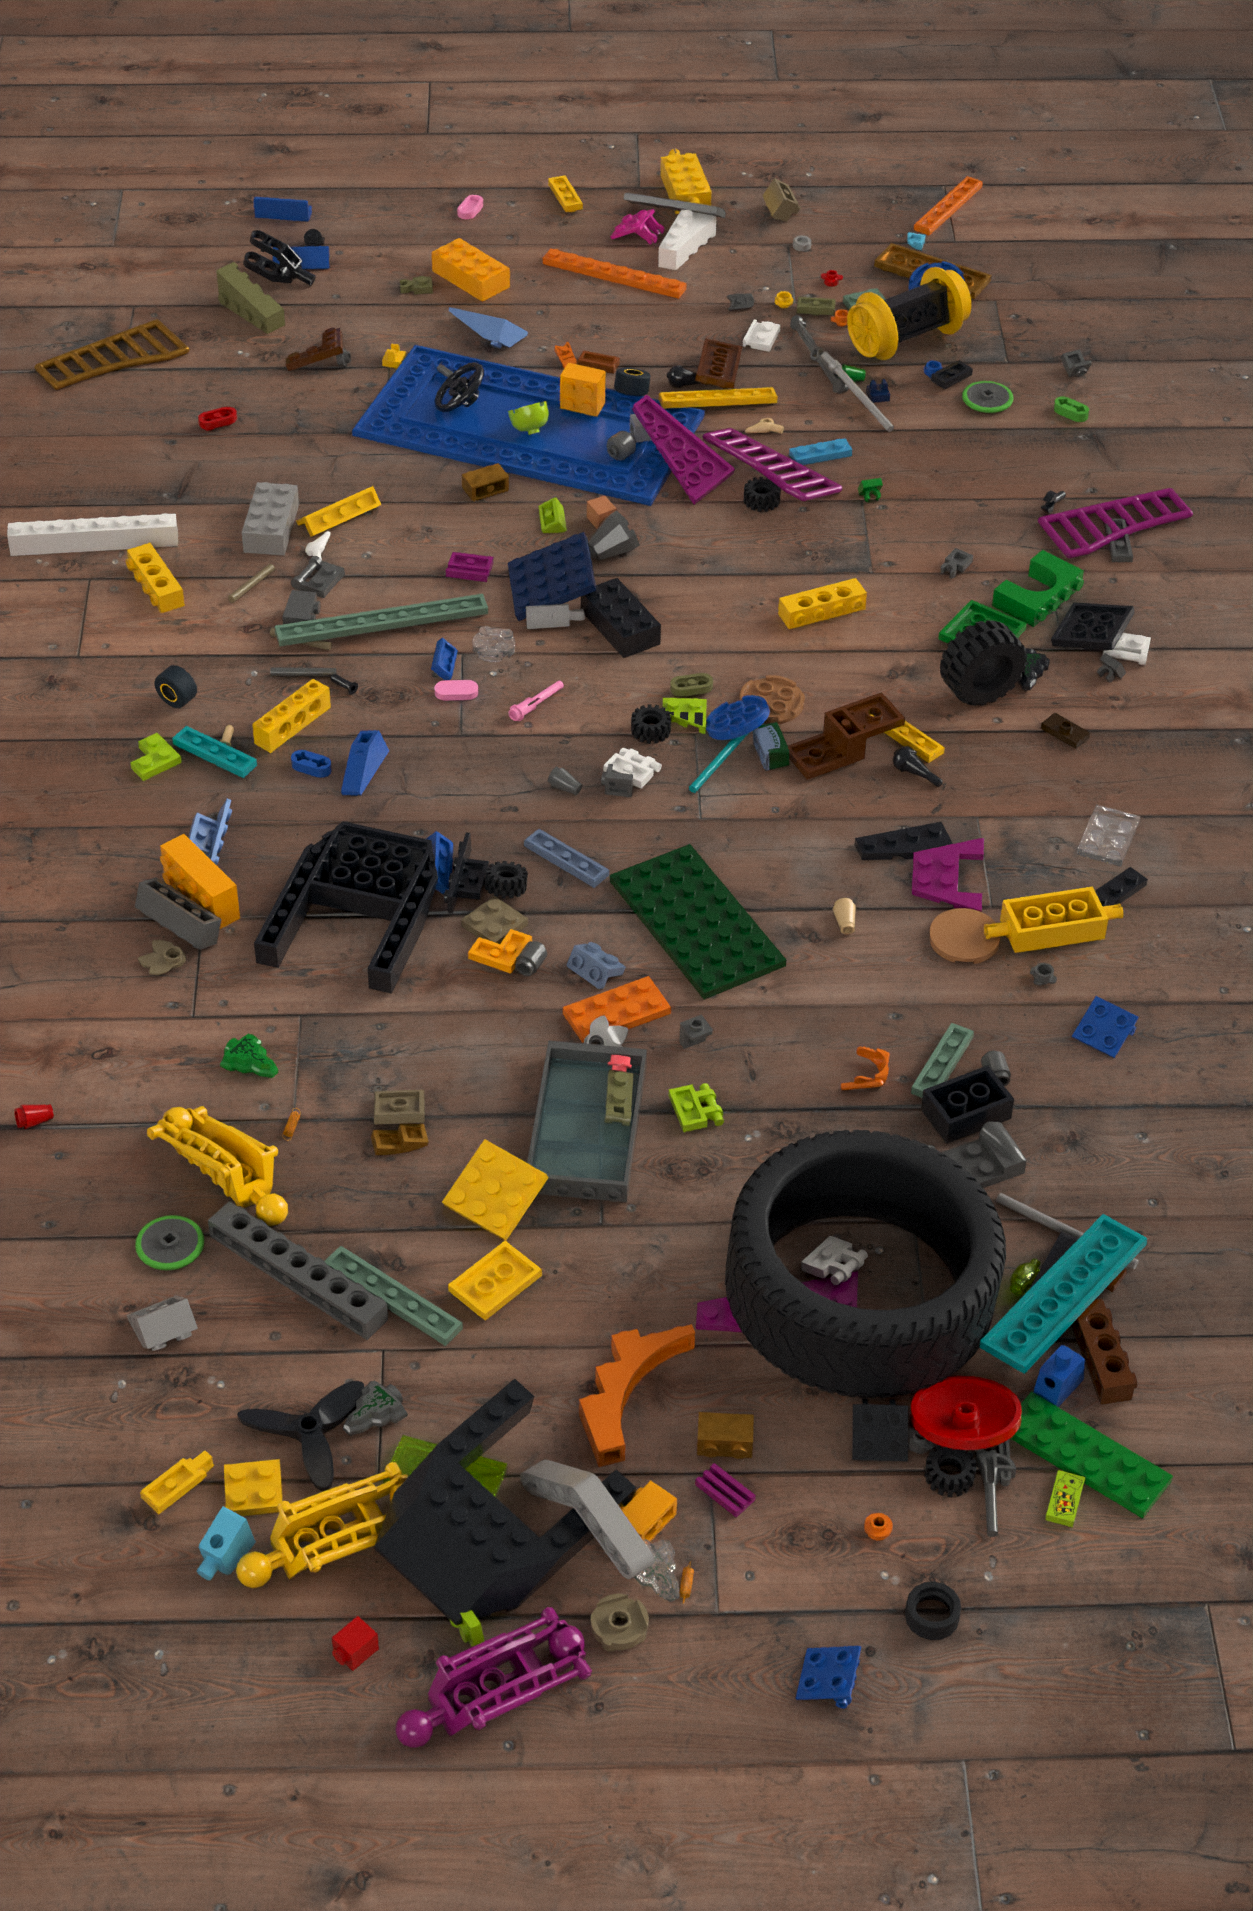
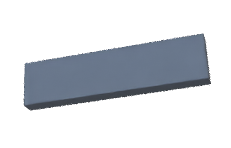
(566, 858)

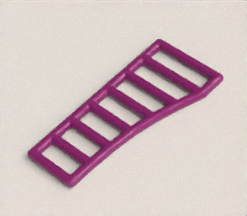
(768, 471)
(1117, 533)

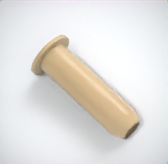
(227, 735)

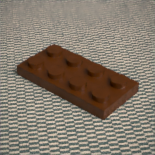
(718, 363)

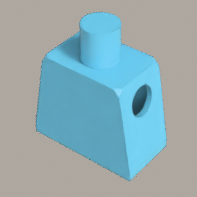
(224, 1544)

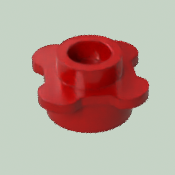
(831, 278)

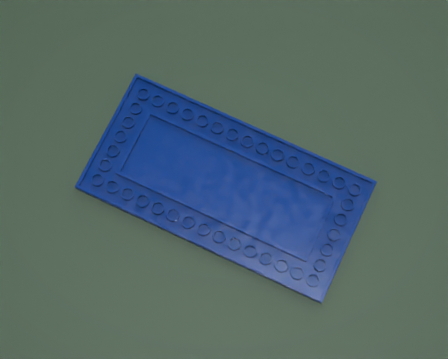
(564, 452)

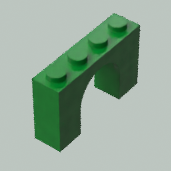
(1035, 605)

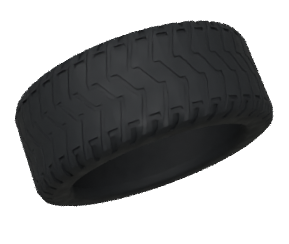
(847, 1346)

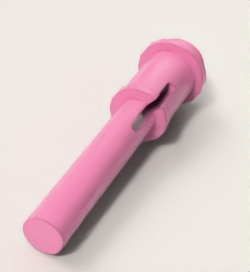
(518, 711)

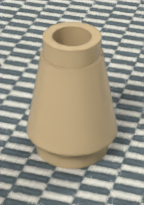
(845, 912)

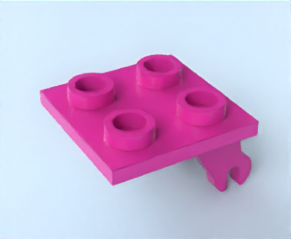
(639, 224)

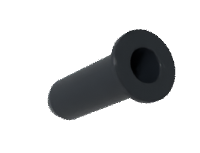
(350, 686)

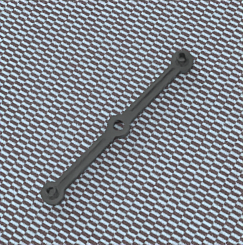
(799, 325)

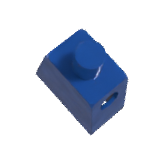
(1065, 1370)

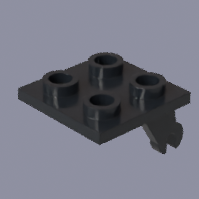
(880, 1432)

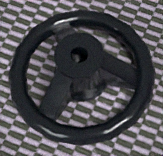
(463, 389)

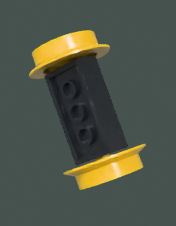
(881, 324)

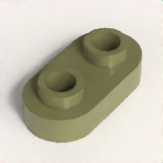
(691, 684)

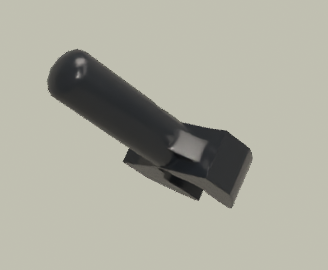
(1052, 498)

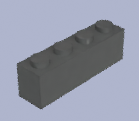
(178, 913)

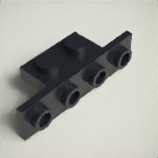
(468, 876)

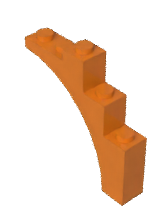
(615, 1382)

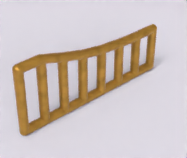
(106, 366)

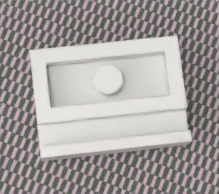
(761, 335)

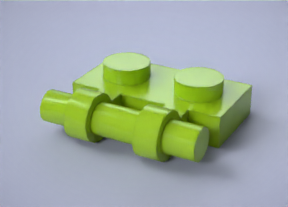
(689, 1109)

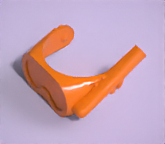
(880, 1059)

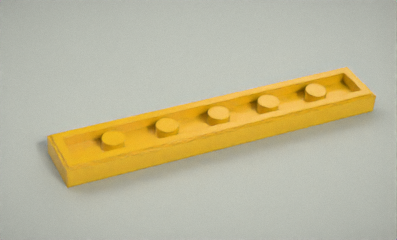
(717, 397)

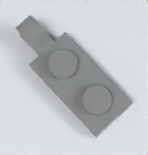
(551, 616)

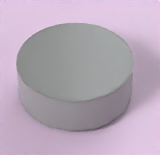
(801, 243)

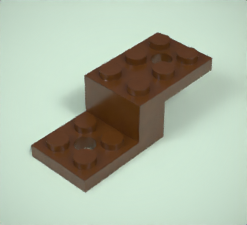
(845, 735)

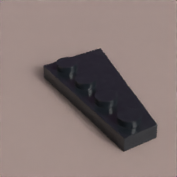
(902, 842)

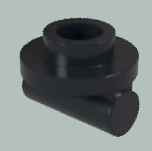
(313, 238)

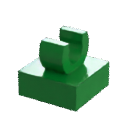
(870, 486)

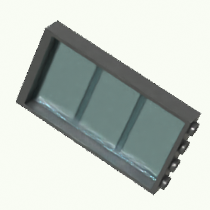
(569, 1128)

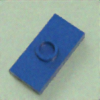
(444, 659)

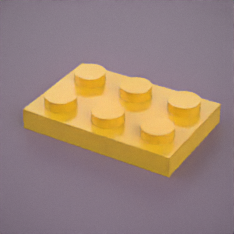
(495, 1280)

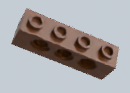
(1103, 1354)

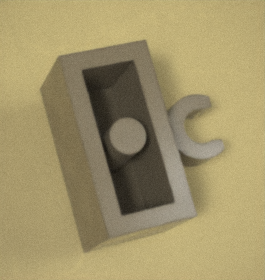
(780, 200)

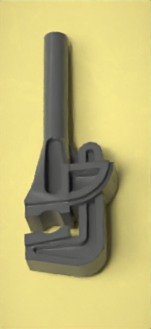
(993, 1468)

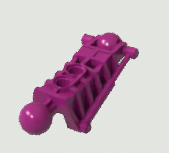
(514, 1689)

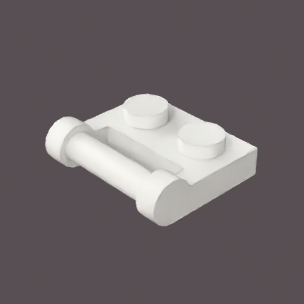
(1131, 648)

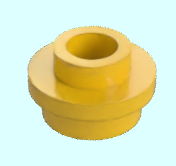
(783, 299)

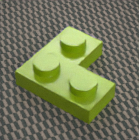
(157, 759)

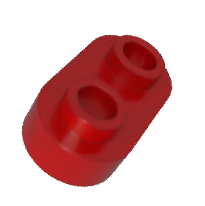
(217, 418)

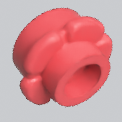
(620, 1063)

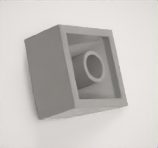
(163, 1322)

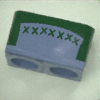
(771, 746)

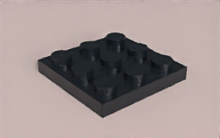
(1092, 626)

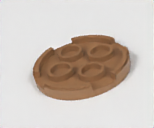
(781, 695)
(961, 937)

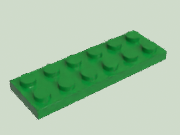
(1090, 1454)

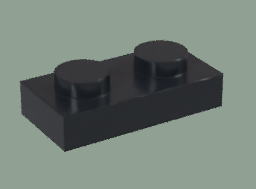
(951, 374)

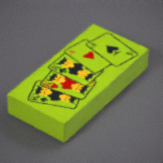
(1065, 1498)

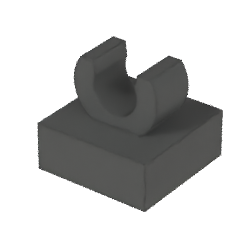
(1112, 666)

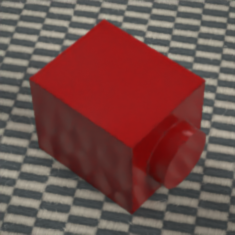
(354, 1643)

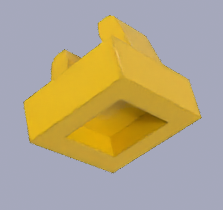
(393, 357)

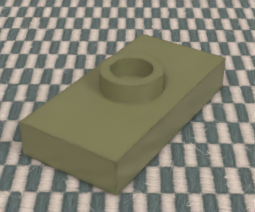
(816, 306)

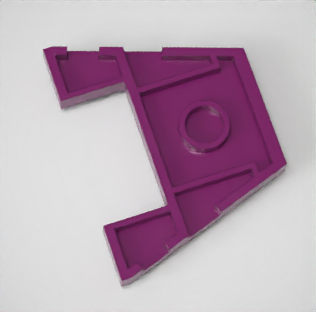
(937, 873)

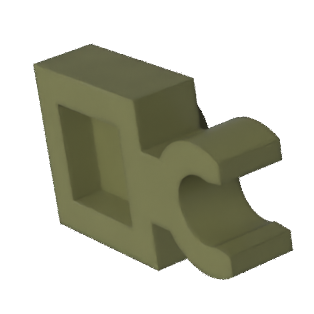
(419, 285)

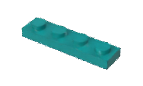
(214, 751)

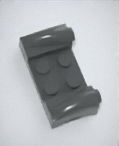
(991, 1157)

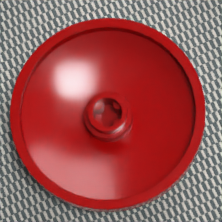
(966, 1413)

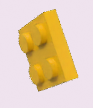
(253, 1487)

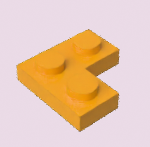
(501, 955)

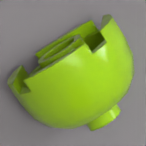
(530, 417)

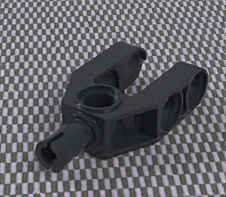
(289, 266)

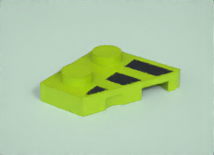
(687, 712)

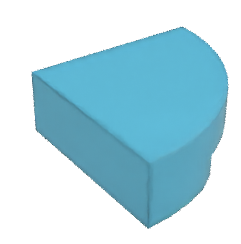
(916, 240)

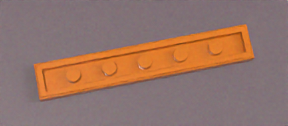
(948, 205)

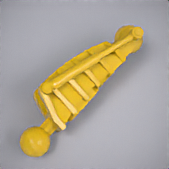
(228, 1156)
(318, 1515)

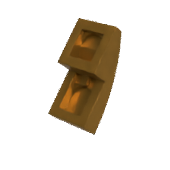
(405, 1139)

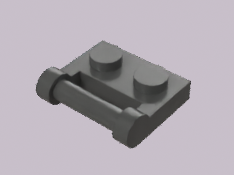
(323, 581)

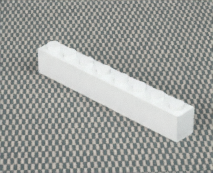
(92, 534)

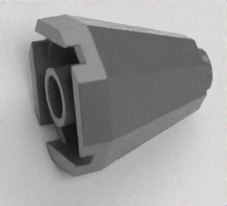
(612, 538)

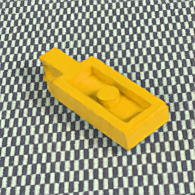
(176, 1482)

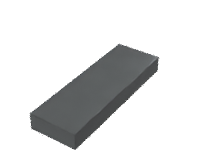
(1119, 549)

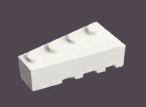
(685, 237)

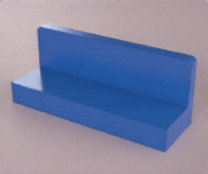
(282, 209)
(312, 257)
(443, 857)

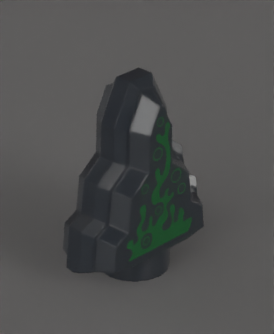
(1035, 666)

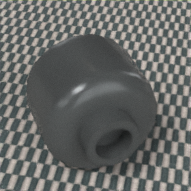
(621, 445)

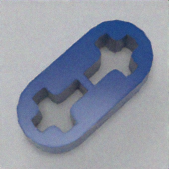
(311, 763)

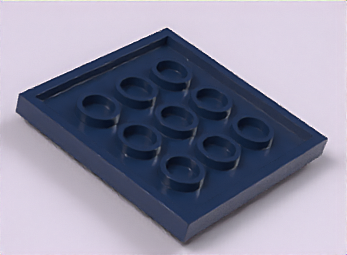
(552, 574)

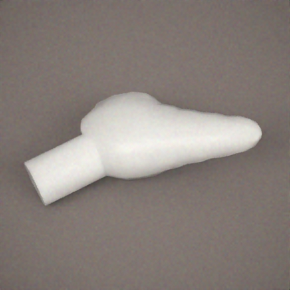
(317, 547)

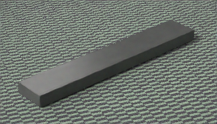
(673, 204)

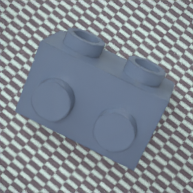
(594, 964)

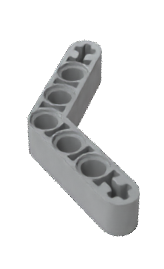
(595, 1507)

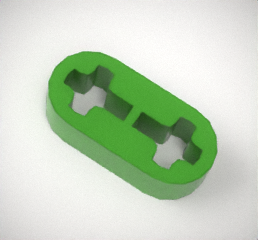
(1071, 409)

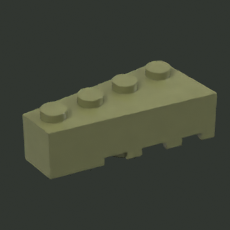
(248, 299)

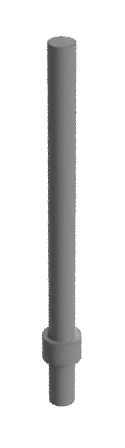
(836, 368)
(1044, 1219)

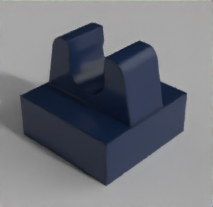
(878, 392)

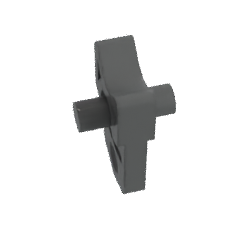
(740, 301)

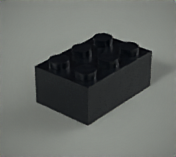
(966, 1104)

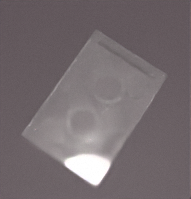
(1108, 835)

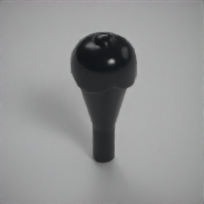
(679, 376)
(907, 760)

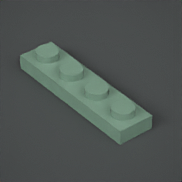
(943, 1058)

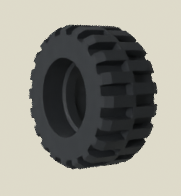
(964, 659)

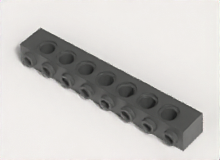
(298, 1270)

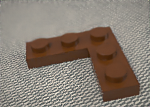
(331, 345)

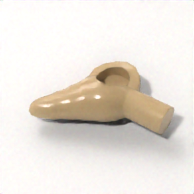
(765, 426)

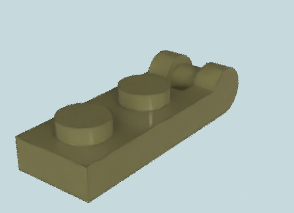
(618, 1097)

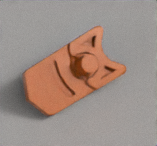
(565, 354)

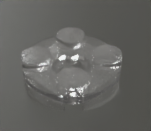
(503, 641)

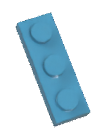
(821, 451)

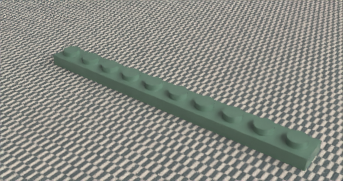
(381, 620)

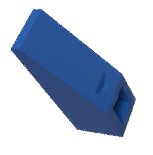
(363, 761)

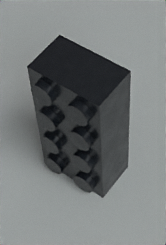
(621, 618)

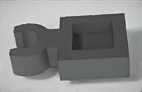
(956, 561)

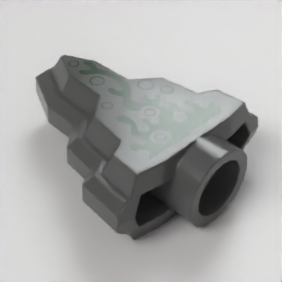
(375, 1408)

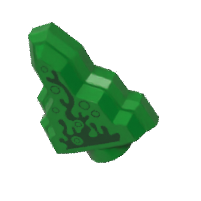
(247, 1057)

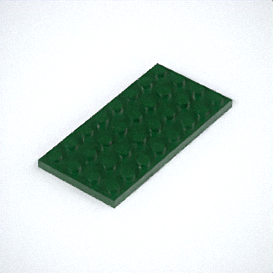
(697, 921)

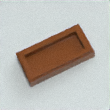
(599, 361)

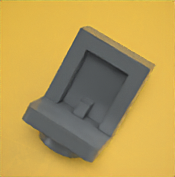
(1075, 363)
(694, 1031)

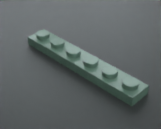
(397, 1297)

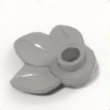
(604, 1034)

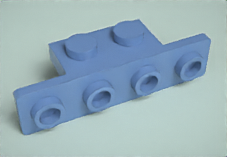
(208, 832)

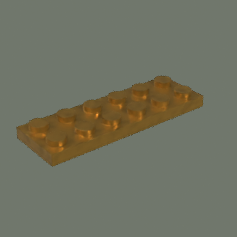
(905, 261)

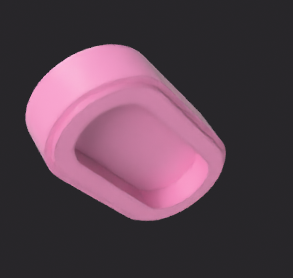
(470, 207)
(456, 690)

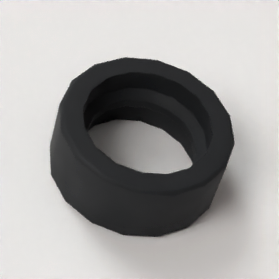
(929, 1629)

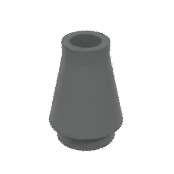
(563, 780)

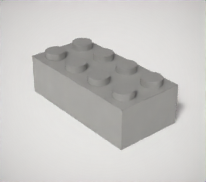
(270, 518)

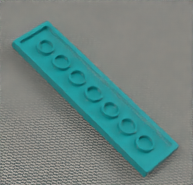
(1063, 1293)

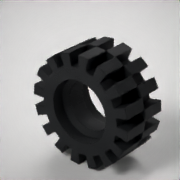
(761, 494)
(644, 731)
(506, 879)
(947, 1482)

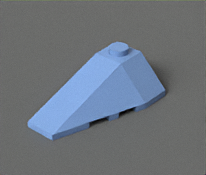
(496, 330)

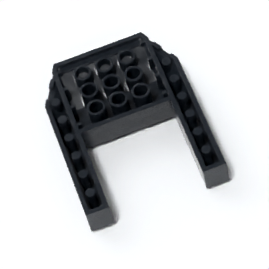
(363, 874)
(460, 1539)

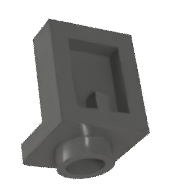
(617, 783)

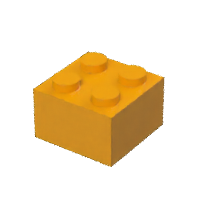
(582, 389)

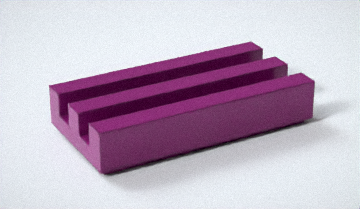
(728, 1486)

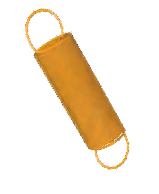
(291, 1124)
(686, 1582)

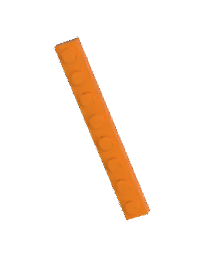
(614, 273)

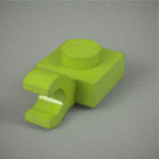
(471, 1629)

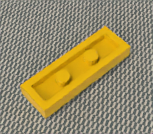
(565, 193)

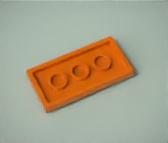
(622, 1006)

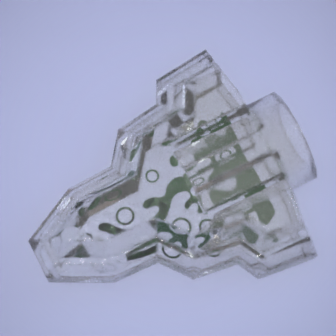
(661, 1574)

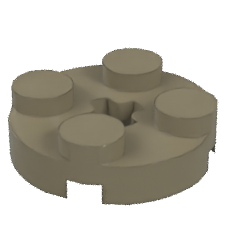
(619, 1637)

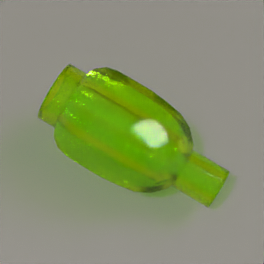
(1024, 1276)

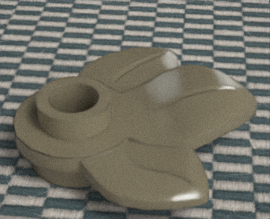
(163, 958)

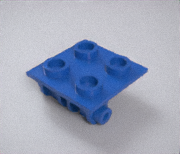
(1105, 1026)
(829, 1674)

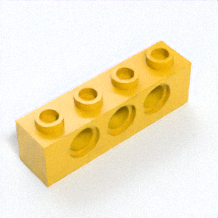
(155, 578)
(822, 603)
(291, 715)

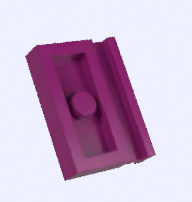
(469, 566)

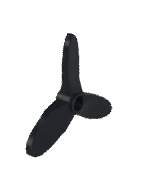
(323, 1417)

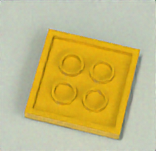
(495, 1190)

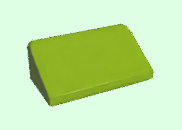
(552, 516)

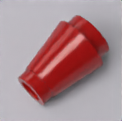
(32, 1115)

